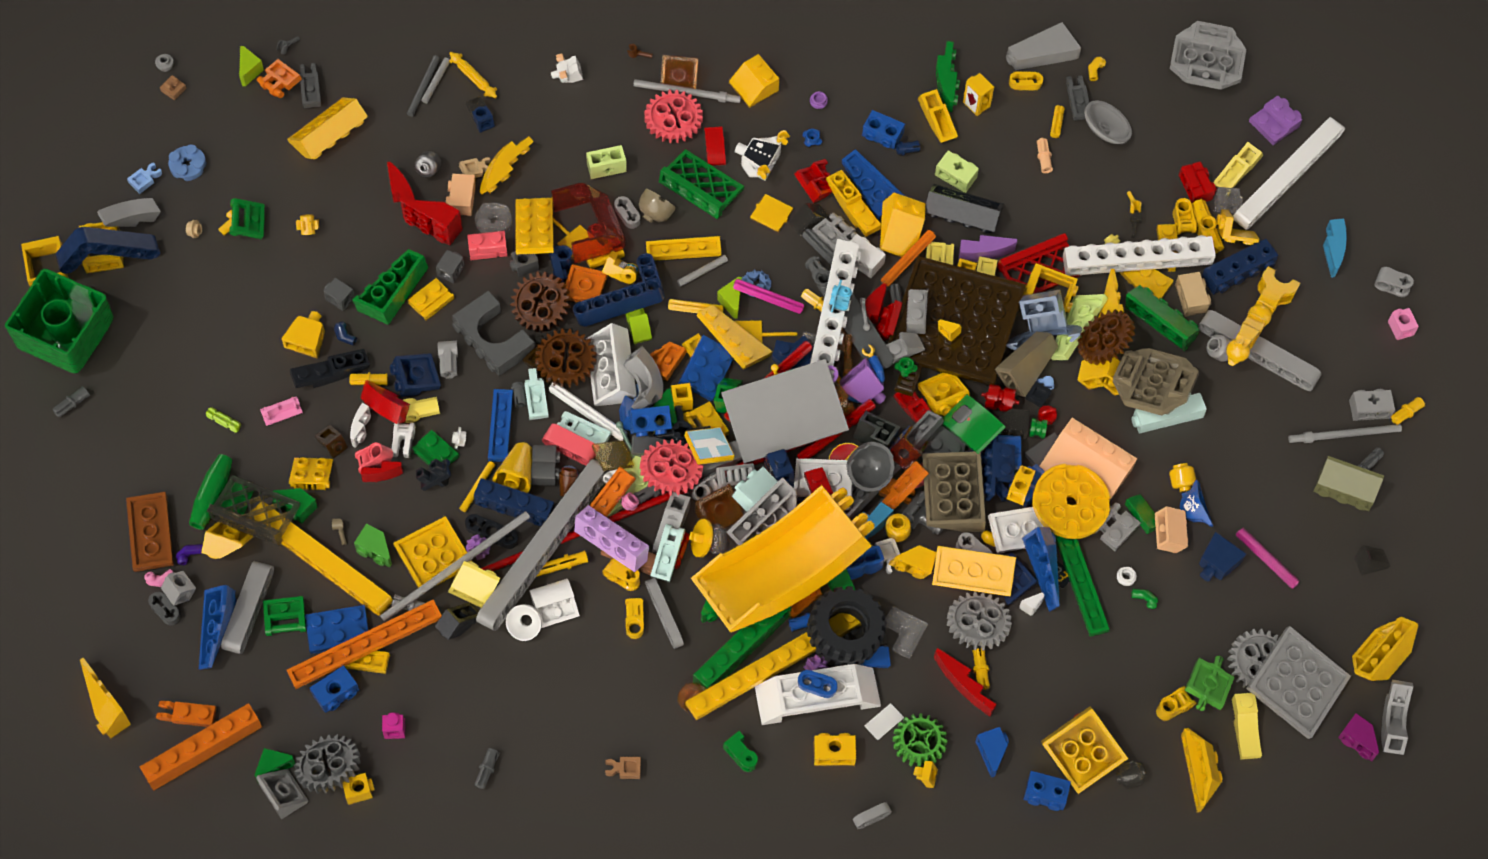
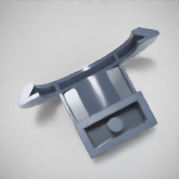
(1044, 314)

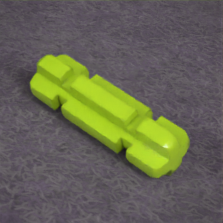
(223, 419)

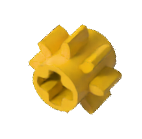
(307, 224)

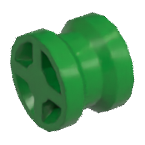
(1038, 428)

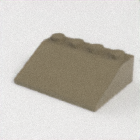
(954, 491)

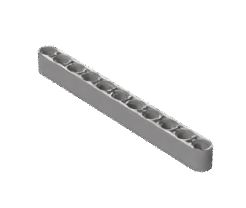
(541, 546)

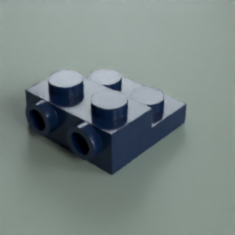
(414, 374)

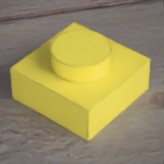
(987, 265)

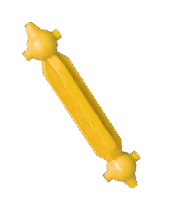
(473, 75)

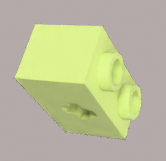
(606, 162)
(956, 171)

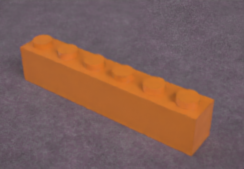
(201, 746)

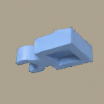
(143, 179)

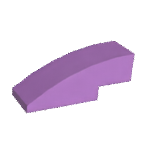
(986, 247)

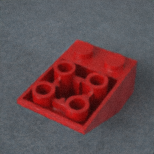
(433, 218)

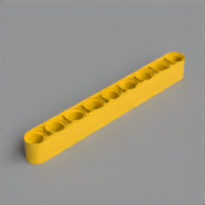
(330, 565)

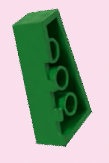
(392, 288)

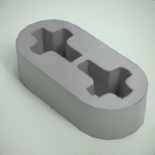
(624, 214)
(872, 815)

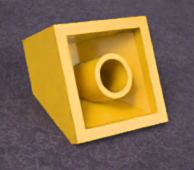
(222, 540)

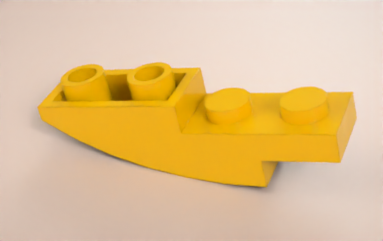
(501, 164)
(852, 204)

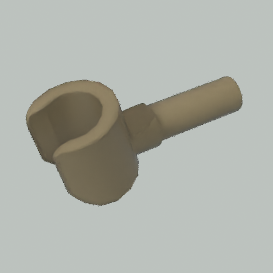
(337, 524)

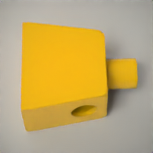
(305, 335)

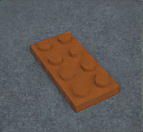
(149, 531)

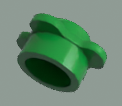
(906, 362)

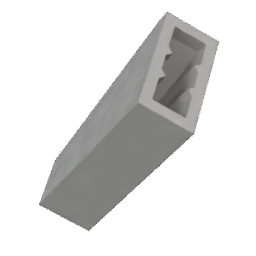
(1044, 48)

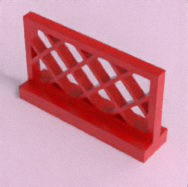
(1030, 255)

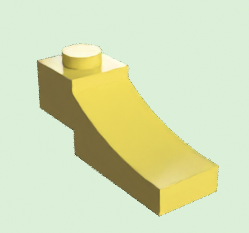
(1239, 166)
(1246, 725)

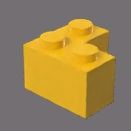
(1099, 375)

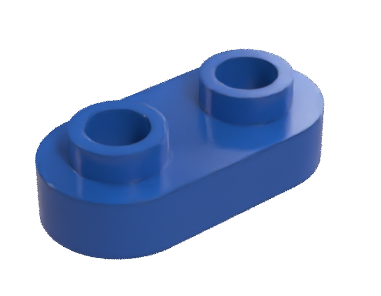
(818, 682)

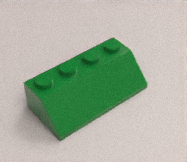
(1161, 317)

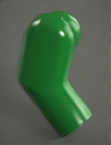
(1151, 599)

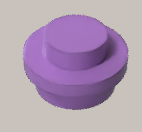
(818, 100)

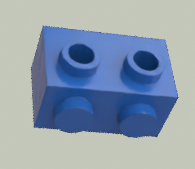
(1046, 791)

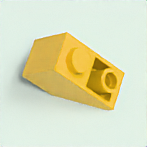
(916, 561)

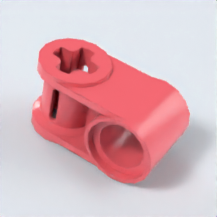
(373, 456)

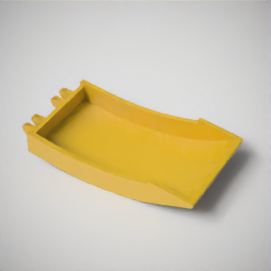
(785, 560)

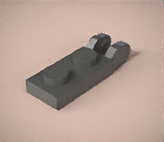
(310, 87)
(1077, 97)

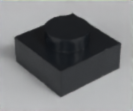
(1038, 394)

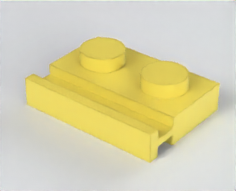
(940, 252)

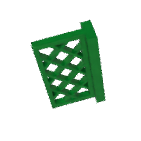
(693, 191)

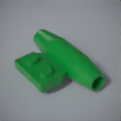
(210, 490)

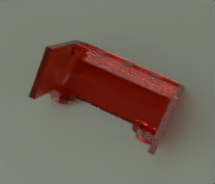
(602, 236)

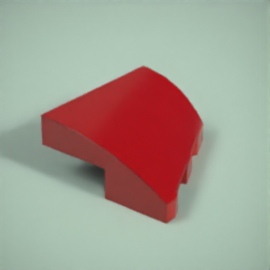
(814, 180)

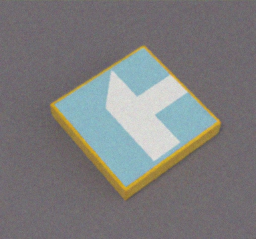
(709, 445)

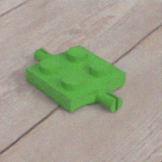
(1209, 683)

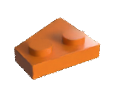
(668, 358)

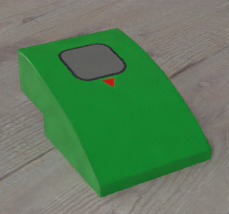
(972, 424)

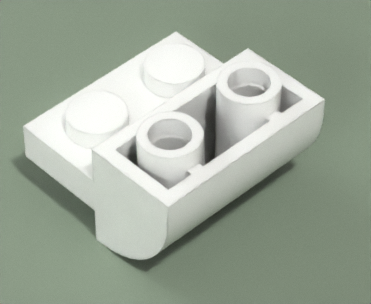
(554, 602)

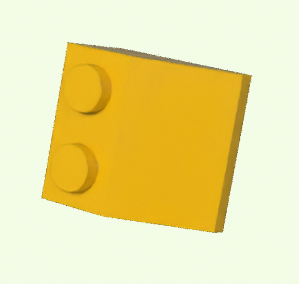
(754, 81)

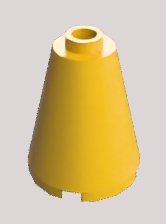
(516, 468)

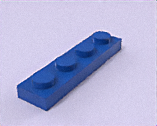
(500, 425)

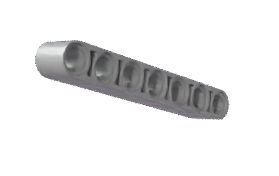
(1264, 352)

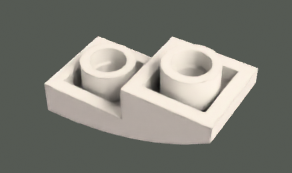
(358, 430)

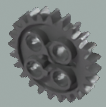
(312, 767)

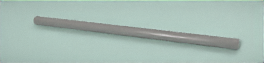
(454, 566)

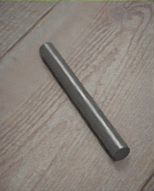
(420, 92)

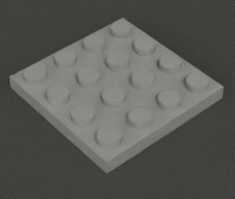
(1298, 682)

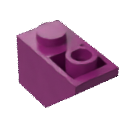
(1361, 737)

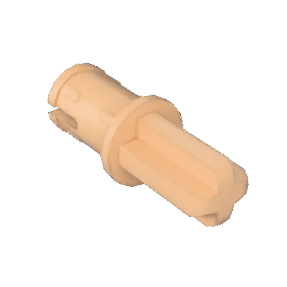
(1044, 155)

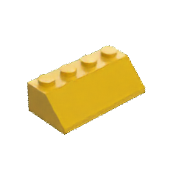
(328, 128)

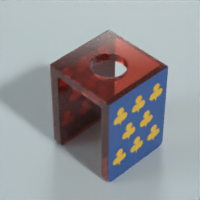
(902, 443)

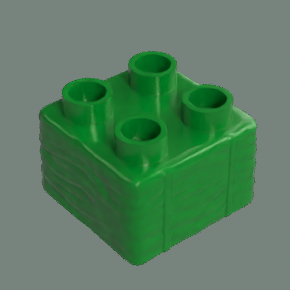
(60, 321)

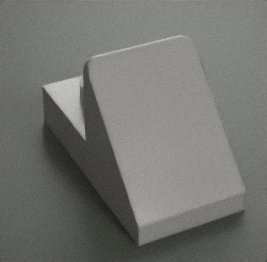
(905, 346)

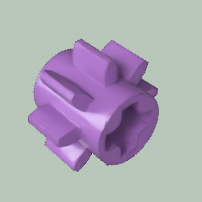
(475, 541)
(815, 663)

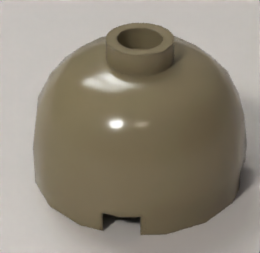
(655, 207)

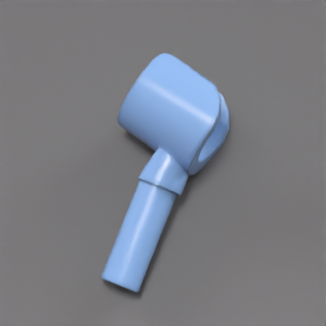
(1047, 381)

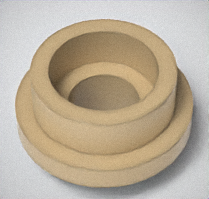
(193, 228)

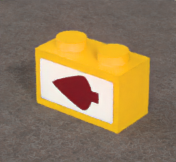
(978, 94)

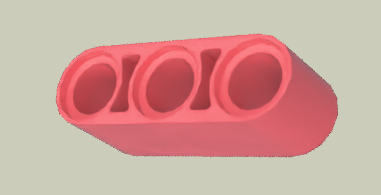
(569, 444)

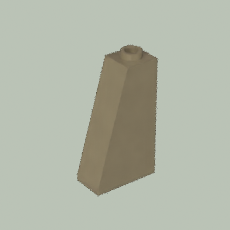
(1027, 362)

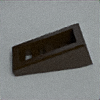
(911, 381)

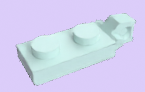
(536, 396)

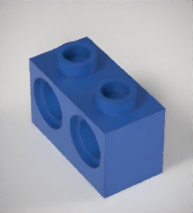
(884, 126)
(649, 416)

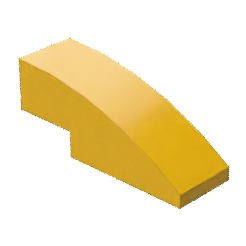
(937, 116)

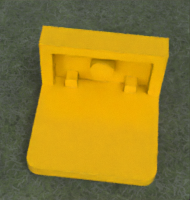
(1225, 221)

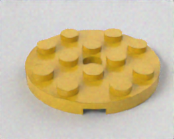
(1069, 520)

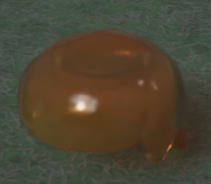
(687, 692)

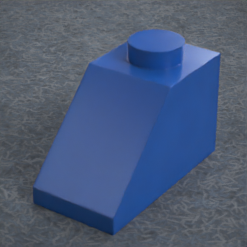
(992, 747)

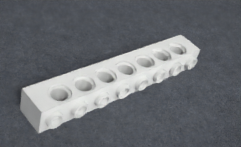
(843, 251)
(1131, 262)

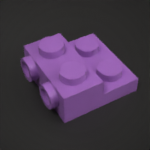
(1276, 120)

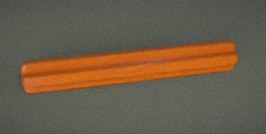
(908, 257)

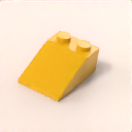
(901, 223)

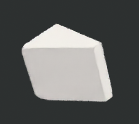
(1032, 603)

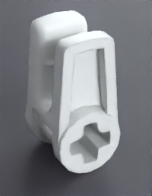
(403, 432)

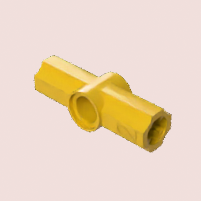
(1204, 218)

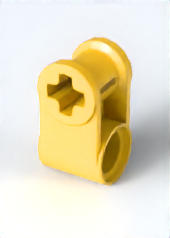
(1185, 219)
(622, 575)
(1178, 703)

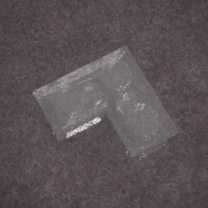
(910, 630)

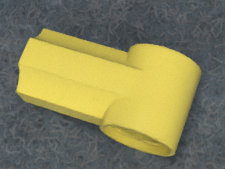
(421, 408)

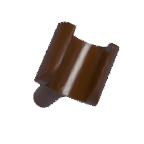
(635, 52)

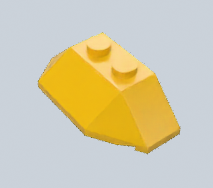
(1385, 649)
(1201, 766)

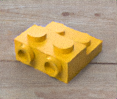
(942, 392)

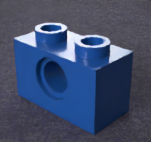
(338, 679)

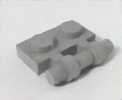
(828, 231)
(1120, 530)

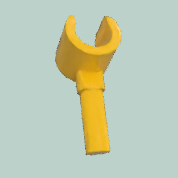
(1135, 204)

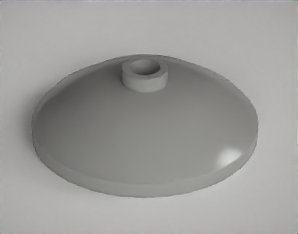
(1107, 122)

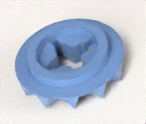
(764, 279)

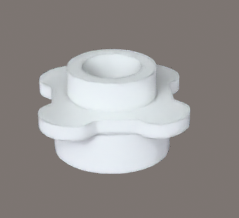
(459, 438)

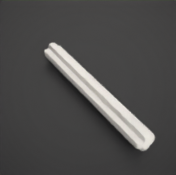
(586, 410)

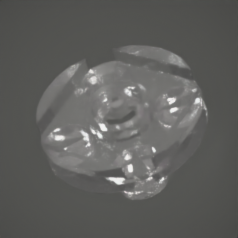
(493, 210)

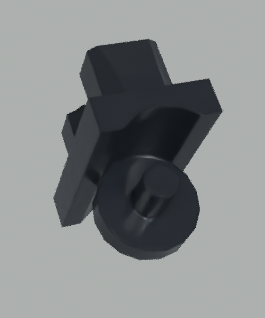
(436, 474)

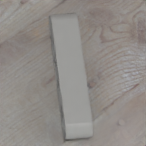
(247, 607)

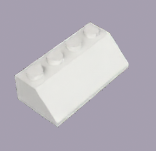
(611, 378)

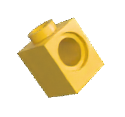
(365, 794)

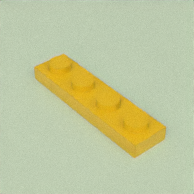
(684, 248)

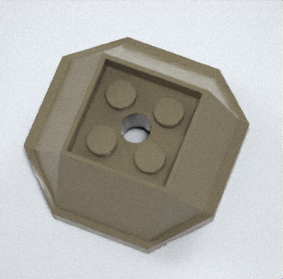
(1154, 380)

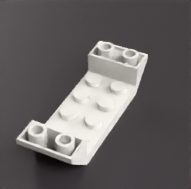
(783, 697)

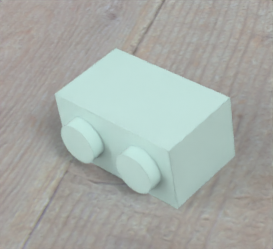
(752, 490)

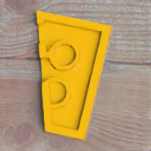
(1152, 279)

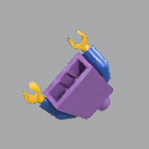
(865, 380)

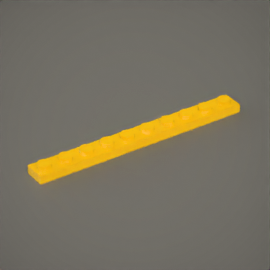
(763, 669)

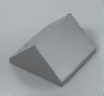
(282, 792)

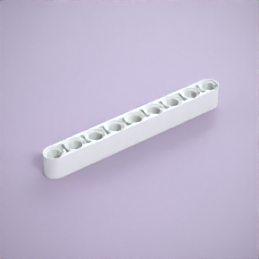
(1288, 173)

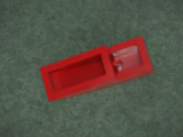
(399, 186)
(875, 302)
(385, 402)

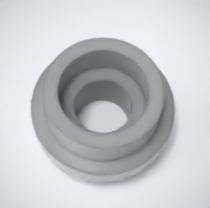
(164, 66)

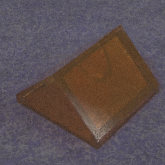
(679, 71)
(719, 507)

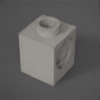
(178, 587)

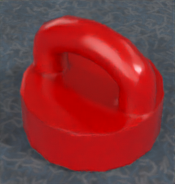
(1047, 413)

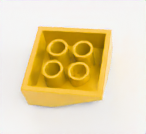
(1084, 749)

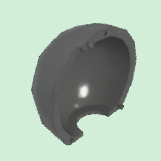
(870, 466)

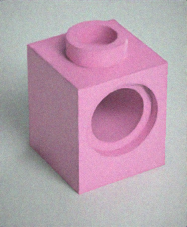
(1403, 330)

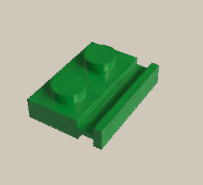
(434, 447)

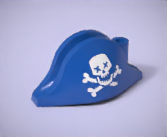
(1195, 506)

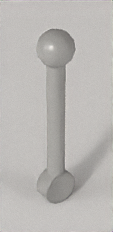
(866, 326)

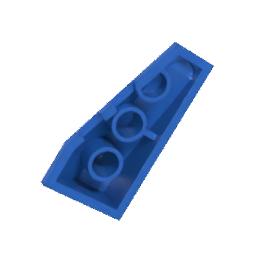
(1043, 556)
(217, 611)

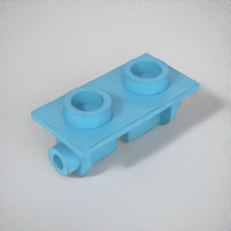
(840, 297)

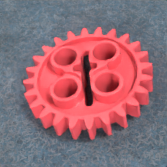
(688, 111)
(669, 461)

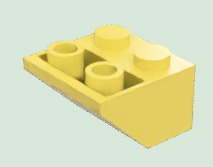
(474, 584)

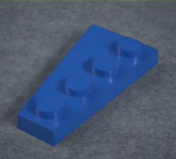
(869, 181)

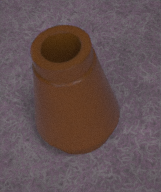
(566, 479)

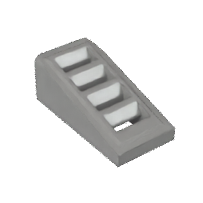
(744, 469)

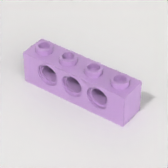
(611, 538)

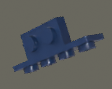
(998, 467)

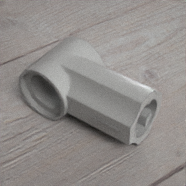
(448, 358)

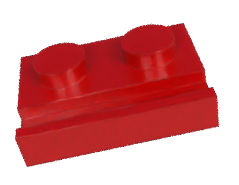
(888, 321)

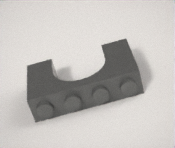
(499, 356)

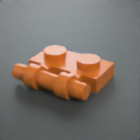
(282, 74)

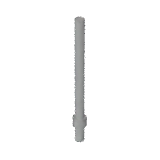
(721, 97)
(1309, 437)

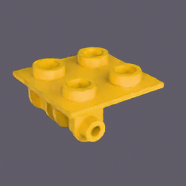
(311, 471)

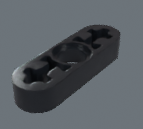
(475, 530)

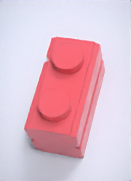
(487, 245)

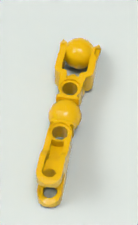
(1272, 294)

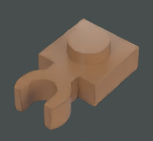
(627, 767)

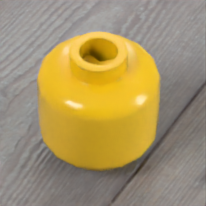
(1182, 477)
(898, 527)

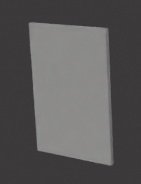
(785, 411)

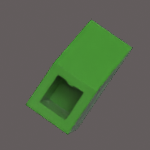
(372, 543)

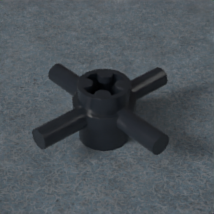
(679, 426)

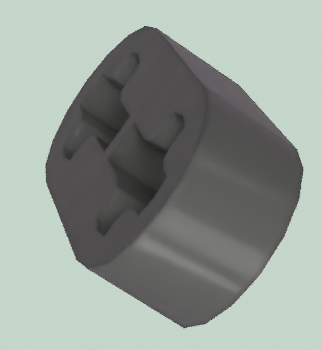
(167, 605)

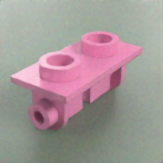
(281, 411)

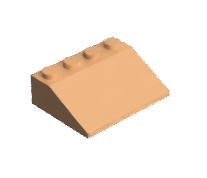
(1087, 448)

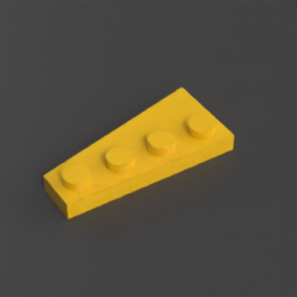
(736, 340)

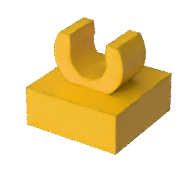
(927, 774)

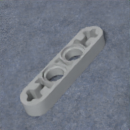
(664, 613)

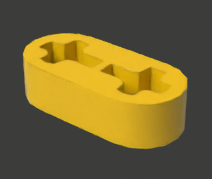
(1025, 80)

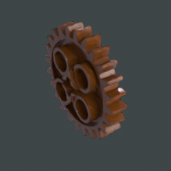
(555, 308)
(1106, 337)
(583, 360)

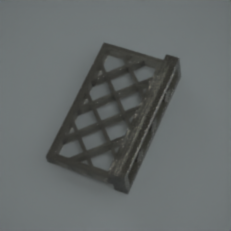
(243, 522)

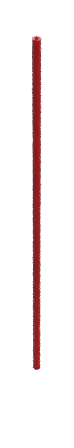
(615, 517)

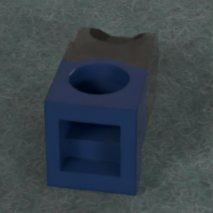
(480, 114)

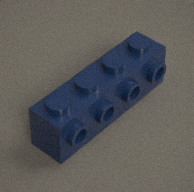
(1240, 266)
(512, 501)

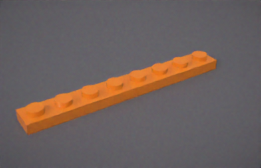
(364, 644)

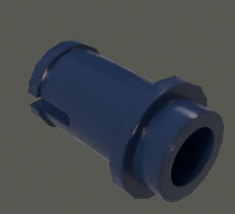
(907, 147)

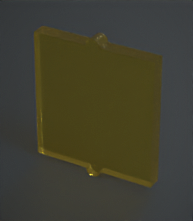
(612, 455)

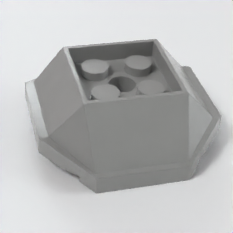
(1208, 43)

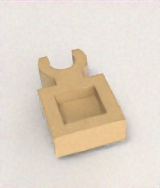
(474, 167)

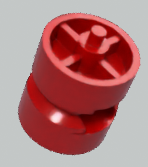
(1000, 398)

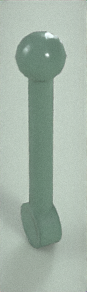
(619, 425)

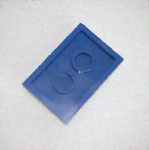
(706, 367)
(335, 627)

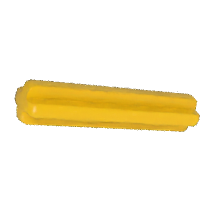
(689, 306)

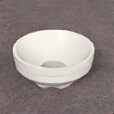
(517, 628)

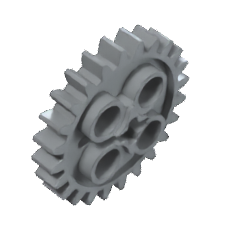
(979, 620)
(1241, 661)

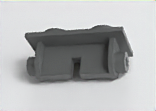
(915, 509)

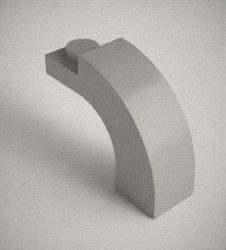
(647, 376)
(1394, 732)

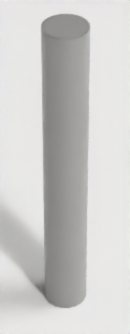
(436, 79)
(701, 271)

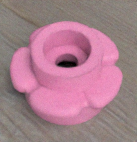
(629, 501)

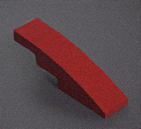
(959, 676)

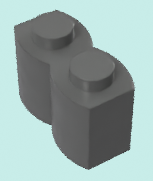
(544, 465)

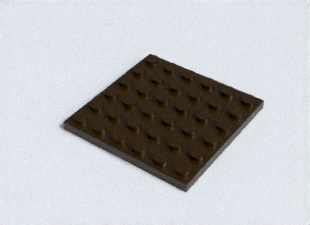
(976, 301)

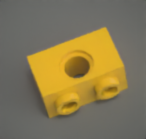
(825, 756)

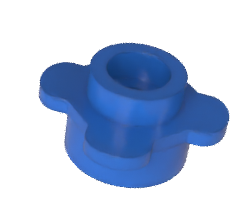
(812, 133)

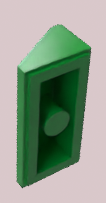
(1142, 512)

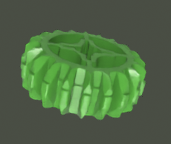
(912, 726)

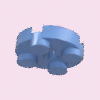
(183, 154)

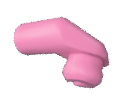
(156, 580)

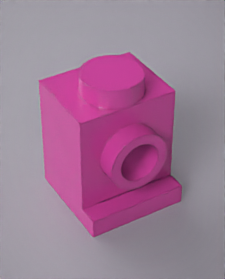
(393, 726)

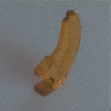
(847, 366)

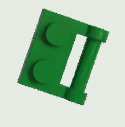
(253, 218)
(281, 610)

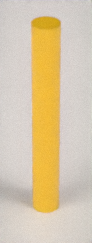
(470, 497)

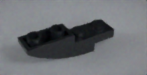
(334, 369)

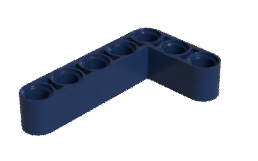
(106, 242)
(624, 299)

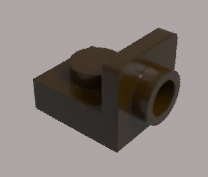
(332, 441)

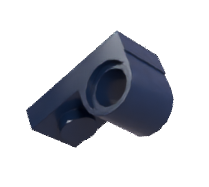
(561, 265)

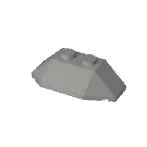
(766, 512)

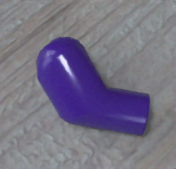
(186, 551)

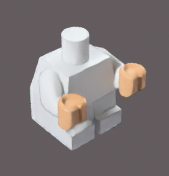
(567, 70)

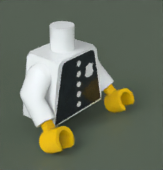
(761, 154)

